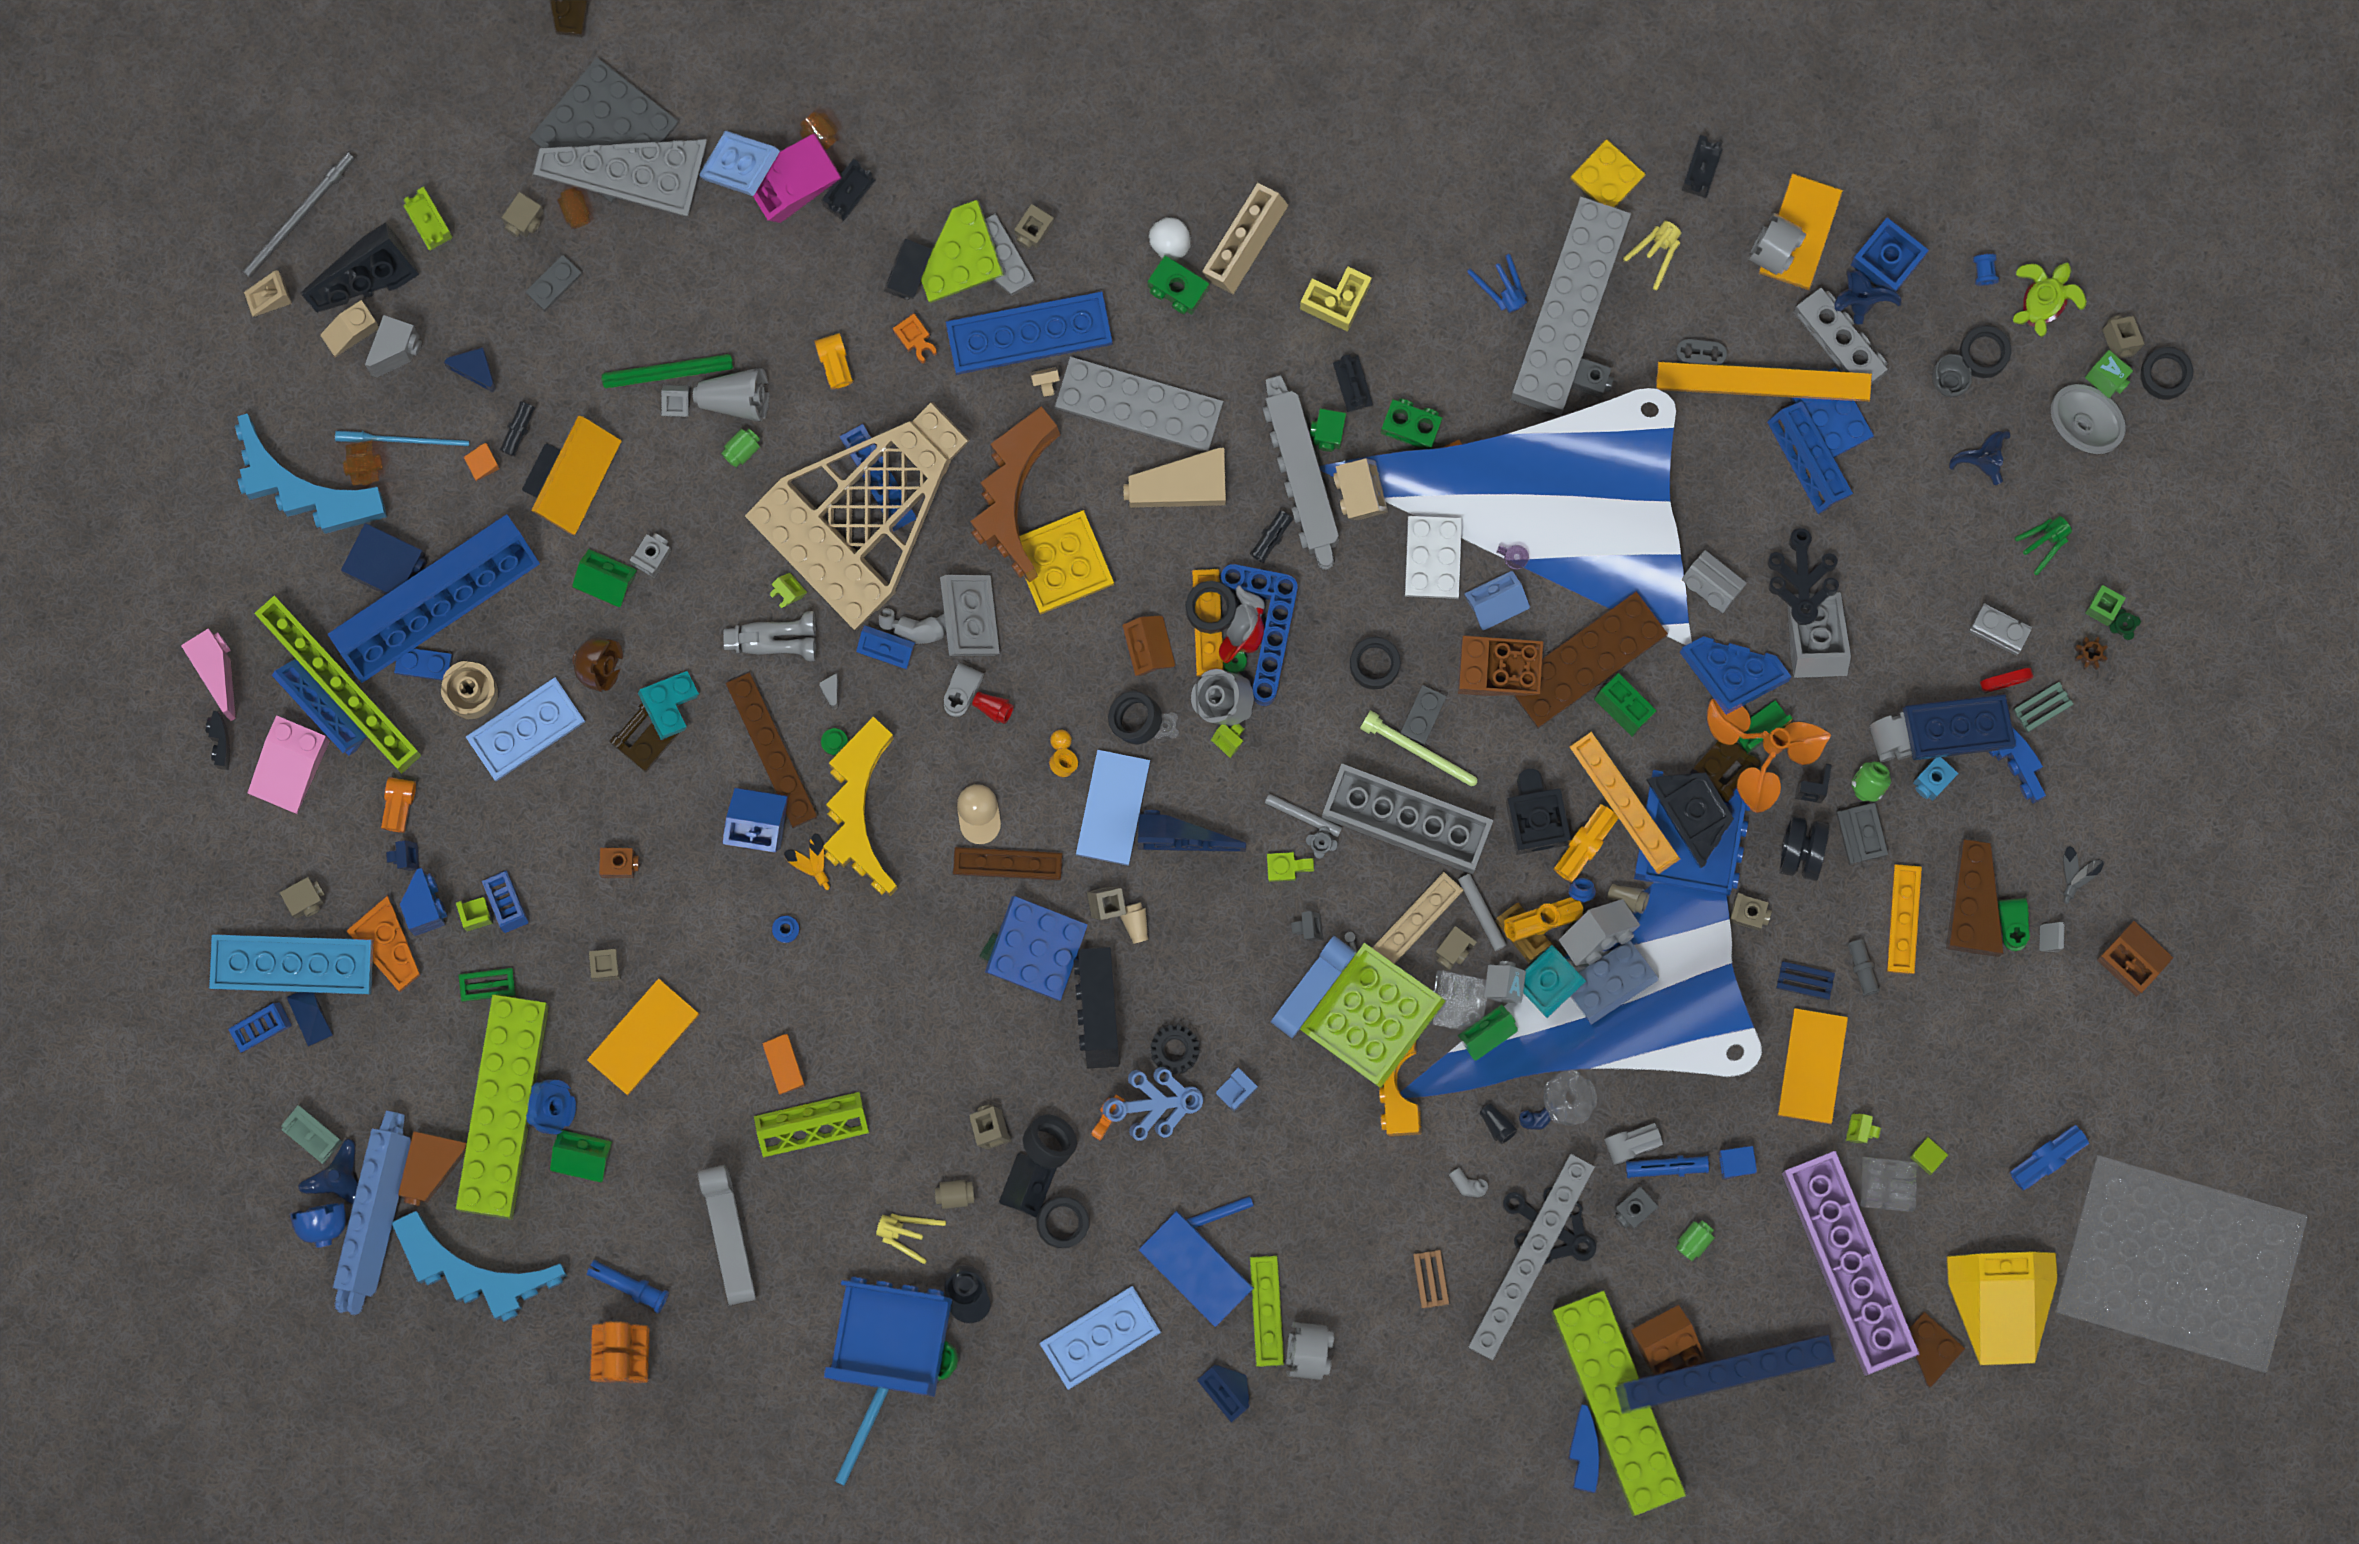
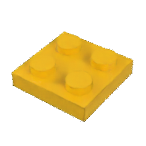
(1607, 175)

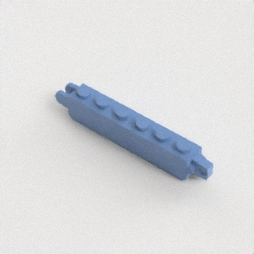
(372, 1214)

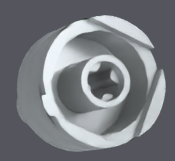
(1776, 244)
(1223, 697)
(1891, 738)
(1309, 1350)

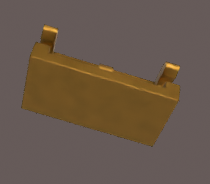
(1531, 946)

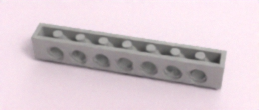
(1531, 1256)

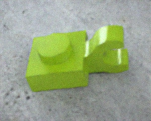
(1283, 866)

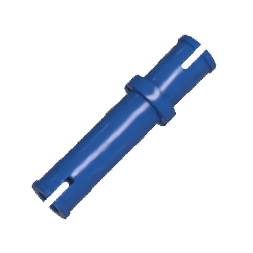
(1667, 1166)

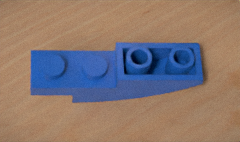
(2024, 764)

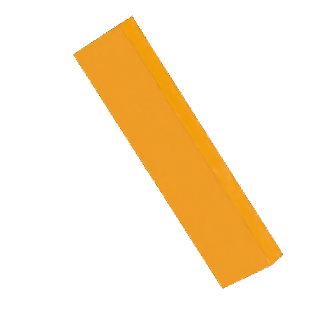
(1209, 610)
(1904, 919)

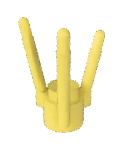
(1665, 237)
(891, 1228)

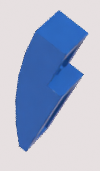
(1585, 1451)

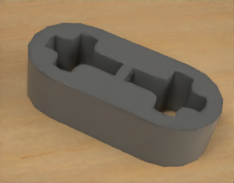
(1702, 347)

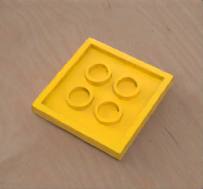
(1065, 561)

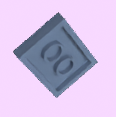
(1613, 981)

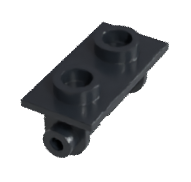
(1352, 383)

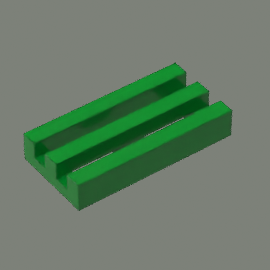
(481, 996)

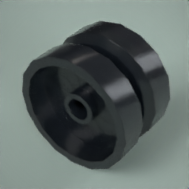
(1804, 848)

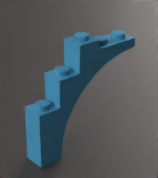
(334, 507)
(501, 1290)

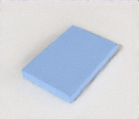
(739, 163)

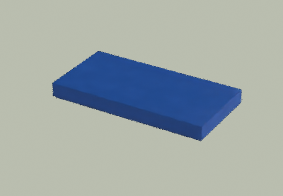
(1196, 1268)

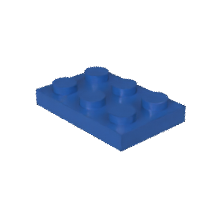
(1837, 422)

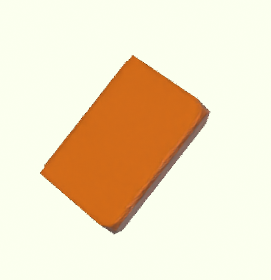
(481, 462)

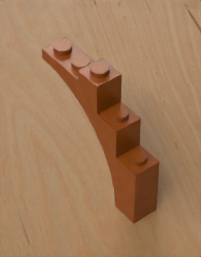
(1015, 456)

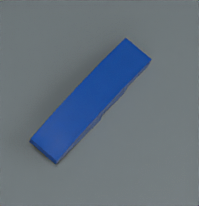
(858, 436)

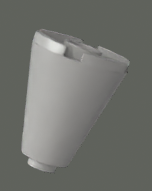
(735, 394)

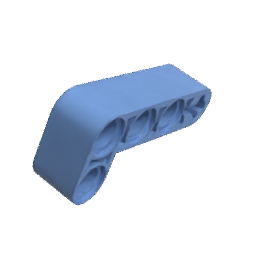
(1313, 986)

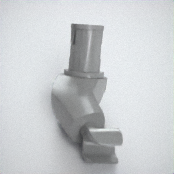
(919, 632)

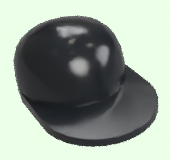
(968, 1294)

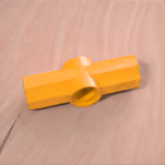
(1586, 843)
(1531, 923)

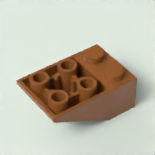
(1499, 666)

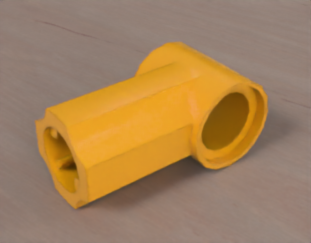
(832, 355)

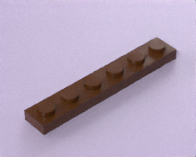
(771, 749)

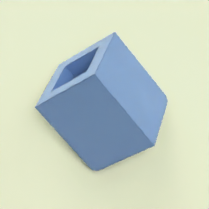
(1236, 1089)

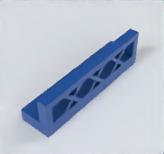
(1811, 455)
(319, 707)

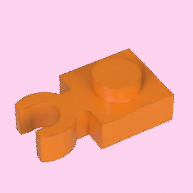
(913, 335)
(1104, 1123)

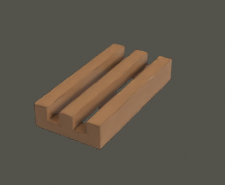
(1427, 1256)

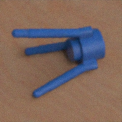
(1513, 296)

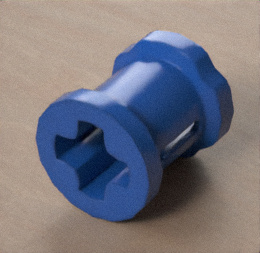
(1985, 269)

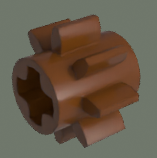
(2098, 651)

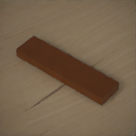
(1007, 864)

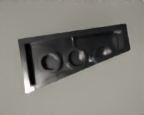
(1097, 1007)

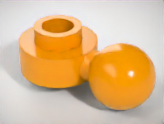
(1061, 742)

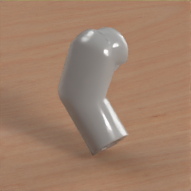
(1468, 1187)

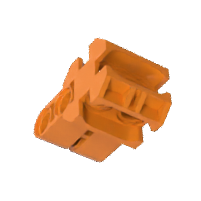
(620, 1353)

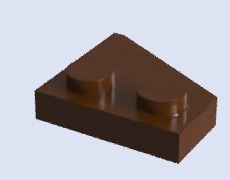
(1935, 1348)

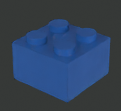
(1889, 256)

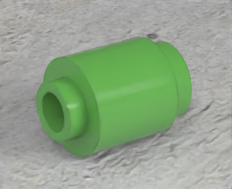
(741, 447)
(1695, 1240)

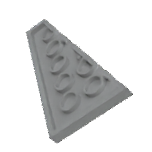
(641, 173)

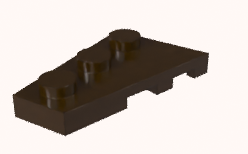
(569, 16)

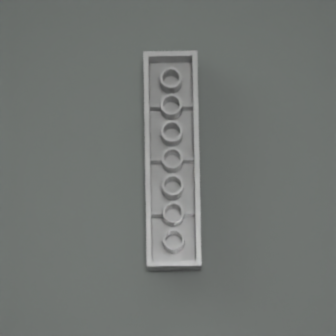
(1570, 306)

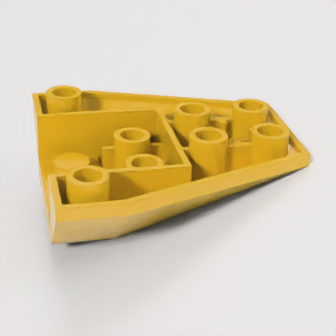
(2003, 1302)

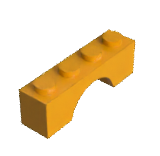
(1400, 1115)

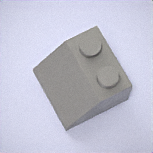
(392, 346)

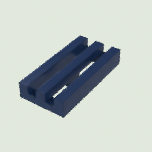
(1828, 985)

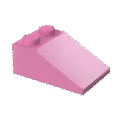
(212, 663)
(287, 764)

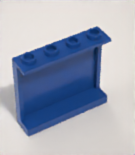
(1719, 872)
(890, 1337)

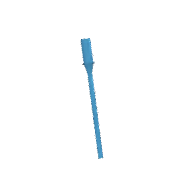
(348, 436)

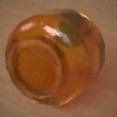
(821, 126)

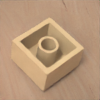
(1360, 489)

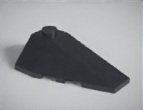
(368, 266)

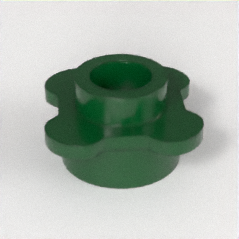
(2131, 620)

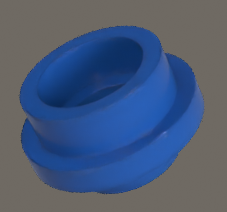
(1582, 890)
(789, 937)

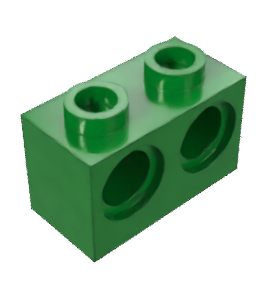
(1409, 431)

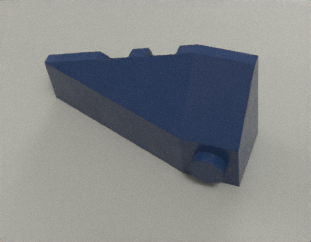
(1172, 834)

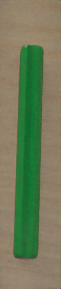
(667, 371)

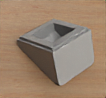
(675, 400)
(830, 690)
(2052, 937)

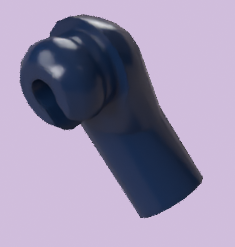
(1534, 1121)

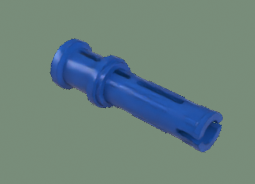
(639, 1291)

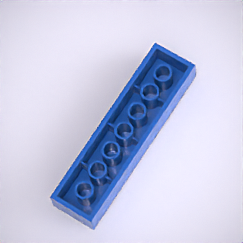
(433, 598)

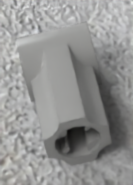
(1627, 1145)

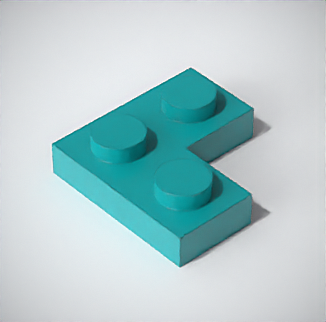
(662, 701)

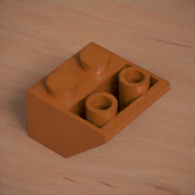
(2135, 959)
(1668, 1342)

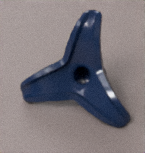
(1863, 296)
(1987, 458)
(337, 1177)

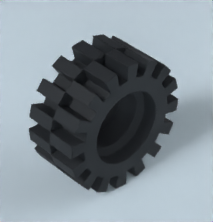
(1178, 1033)

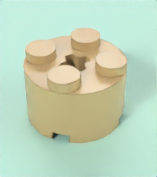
(455, 694)

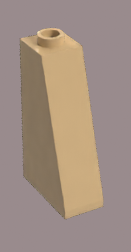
(1181, 483)

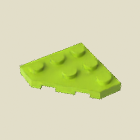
(962, 255)

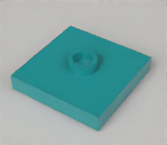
(1551, 981)

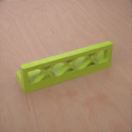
(809, 1119)

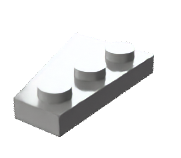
(1016, 274)

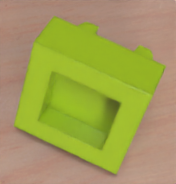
(788, 588)
(1228, 739)
(1861, 1129)

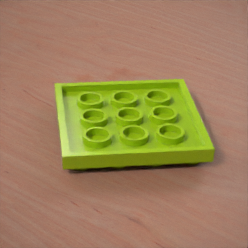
(1372, 1015)

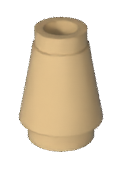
(1136, 922)

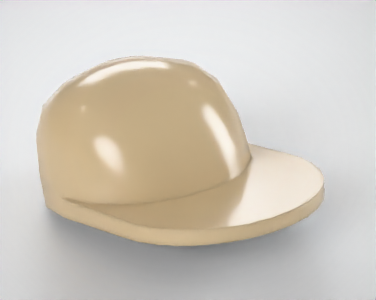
(978, 814)

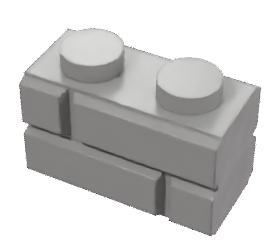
(1713, 581)
(2000, 629)

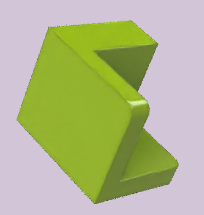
(474, 914)

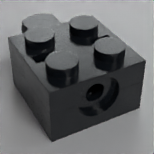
(1535, 815)

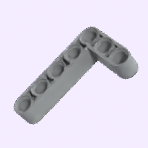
(727, 1232)

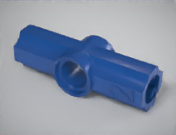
(2049, 1158)

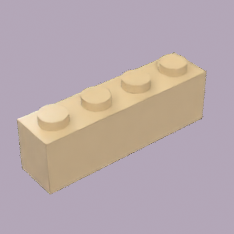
(1245, 238)

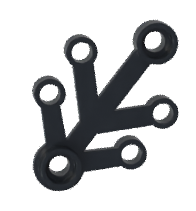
(1802, 580)
(1571, 1240)

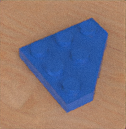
(1733, 672)

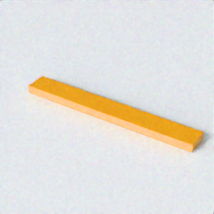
(1764, 381)

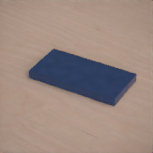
(1959, 727)

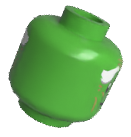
(1871, 781)

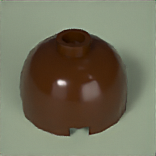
(596, 663)

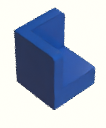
(1737, 1162)

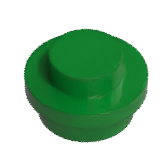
(833, 741)

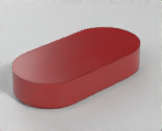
(2006, 680)

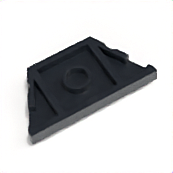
(1694, 811)

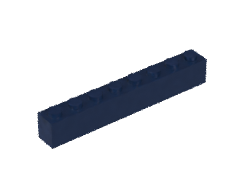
(1724, 1374)

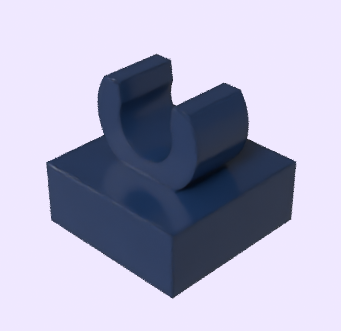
(405, 856)

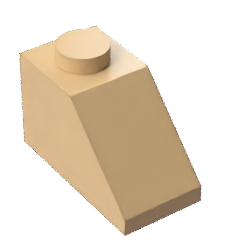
(349, 328)

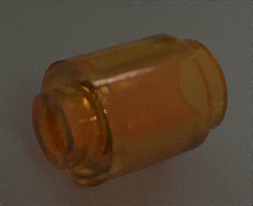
(574, 208)

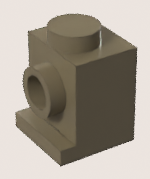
(1033, 218)
(2123, 336)
(1741, 917)
(1454, 948)
(980, 1123)

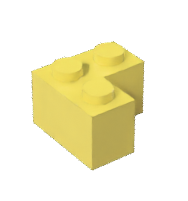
(1340, 304)

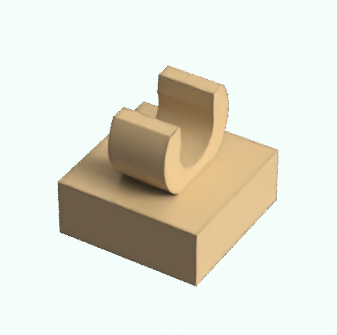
(1045, 379)

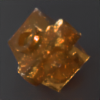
(362, 463)

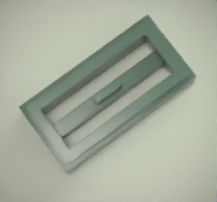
(2062, 695)

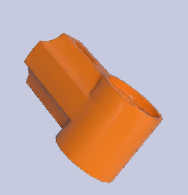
(398, 800)

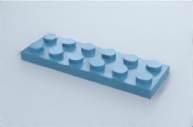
(291, 964)

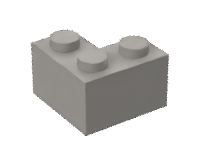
(1599, 931)

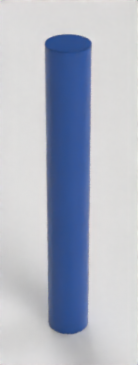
(1220, 1212)

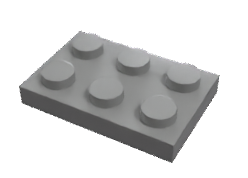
(969, 615)

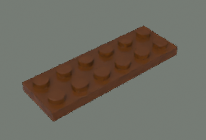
(1592, 658)

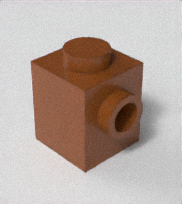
(618, 863)

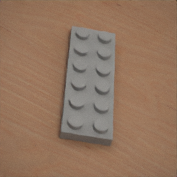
(1139, 404)

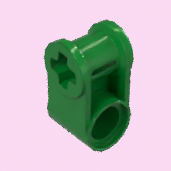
(2014, 918)

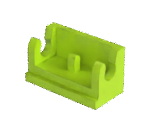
(427, 219)

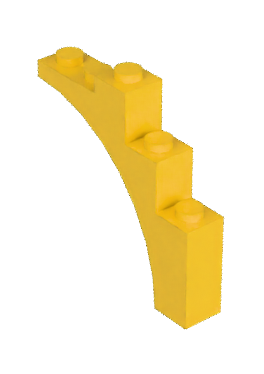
(851, 842)

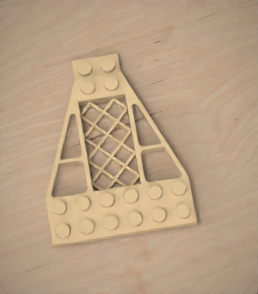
(821, 551)

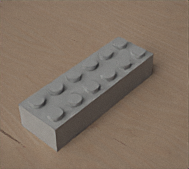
(1407, 819)

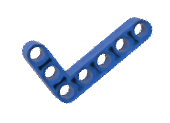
(1272, 626)

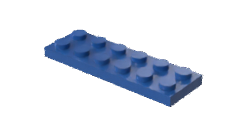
(1029, 333)

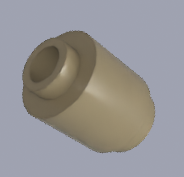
(954, 1194)

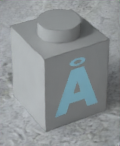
(1505, 983)

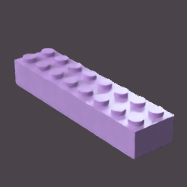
(1850, 1263)

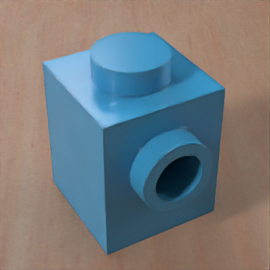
(1934, 779)

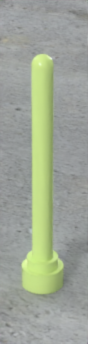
(1374, 724)

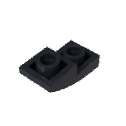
(218, 732)

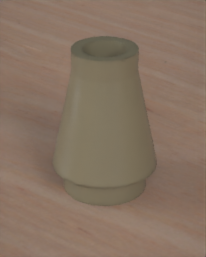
(1634, 898)

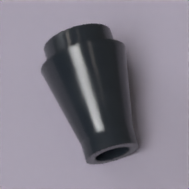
(1498, 1124)

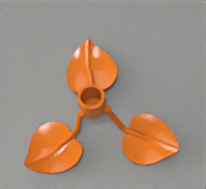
(1758, 787)

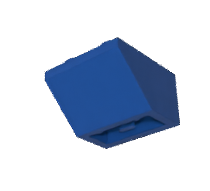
(755, 820)
(420, 904)

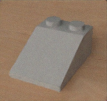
(1822, 646)

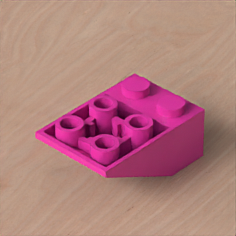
(795, 179)

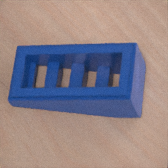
(514, 921)
(280, 1017)

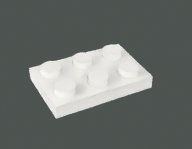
(1433, 557)

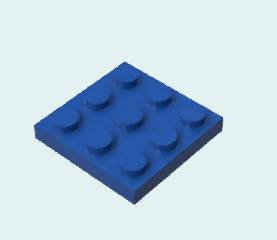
(1036, 948)

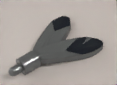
(2074, 877)

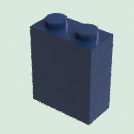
(382, 560)

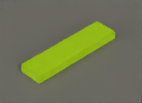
(1266, 1311)

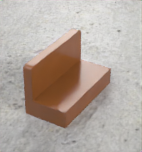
(1148, 644)

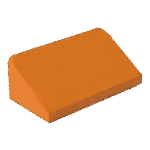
(783, 1064)

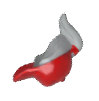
(1246, 628)

